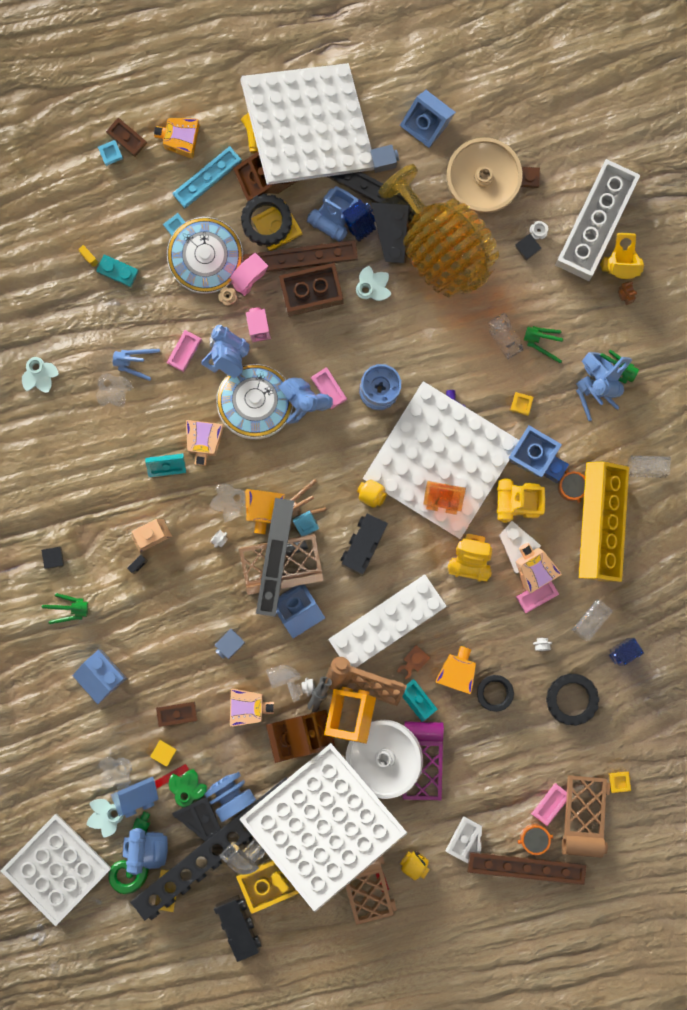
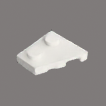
(513, 538)
(465, 840)

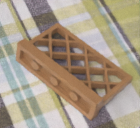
(288, 579)

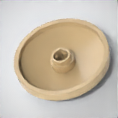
(484, 175)

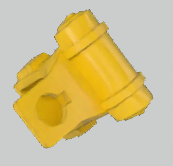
(623, 263)
(519, 500)
(472, 559)

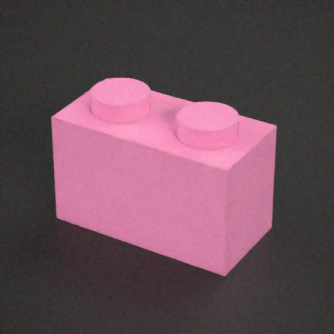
(258, 324)

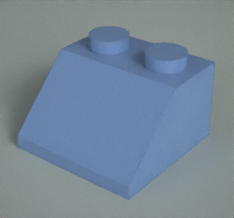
(427, 118)
(534, 452)
(298, 610)
(99, 676)
(134, 797)

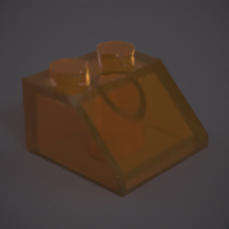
(444, 496)

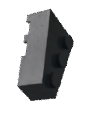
(392, 227)
(363, 544)
(238, 927)

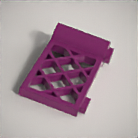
(428, 735)

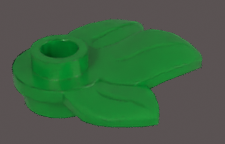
(187, 785)

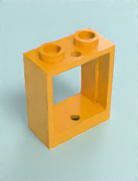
(364, 717)

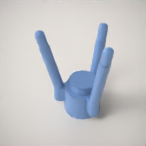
(123, 359)
(585, 386)

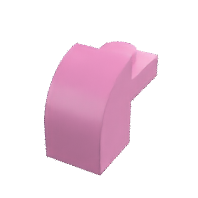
(248, 273)

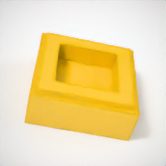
(88, 256)
(521, 404)
(163, 753)
(619, 782)
(280, 881)

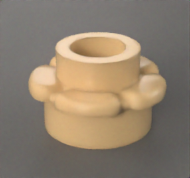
(232, 296)

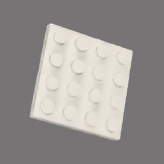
(56, 869)

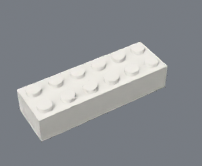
(597, 220)
(388, 622)

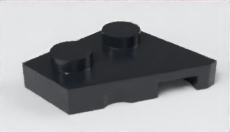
(199, 818)

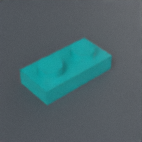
(117, 271)
(165, 465)
(418, 701)

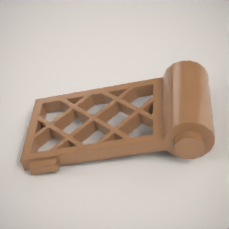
(345, 675)
(579, 842)
(373, 914)

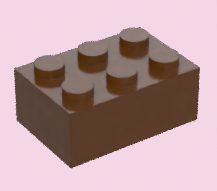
(311, 289)

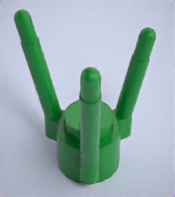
(534, 334)
(628, 374)
(79, 608)

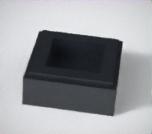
(528, 247)
(52, 557)
(137, 564)

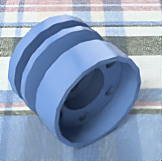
(382, 376)
(230, 796)

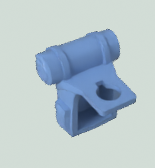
(329, 216)
(226, 352)
(605, 374)
(303, 399)
(144, 850)

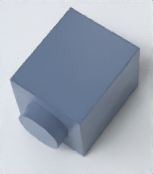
(384, 158)
(229, 644)

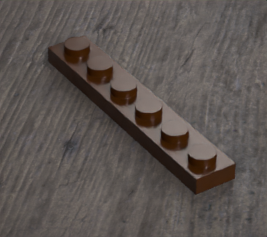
(308, 256)
(526, 868)

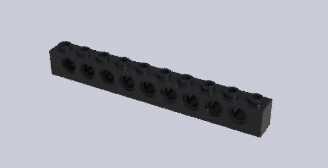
(142, 901)

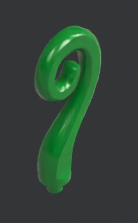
(142, 823)

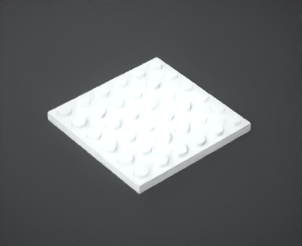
(307, 123)
(442, 445)
(323, 827)

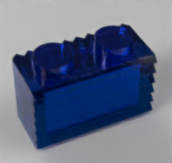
(359, 219)
(625, 652)

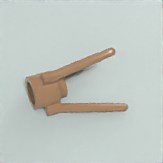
(296, 509)

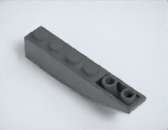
(275, 557)

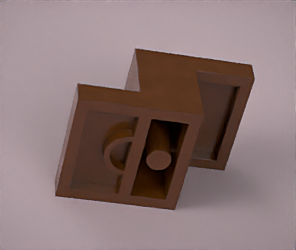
(253, 181)
(299, 736)

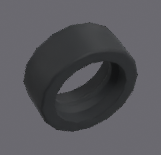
(509, 697)

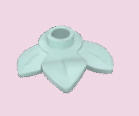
(375, 283)
(40, 378)
(102, 817)

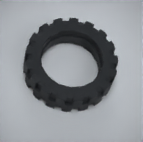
(266, 200)
(592, 706)

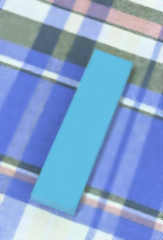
(207, 177)

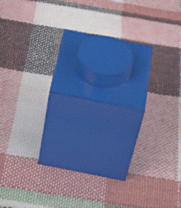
(556, 470)

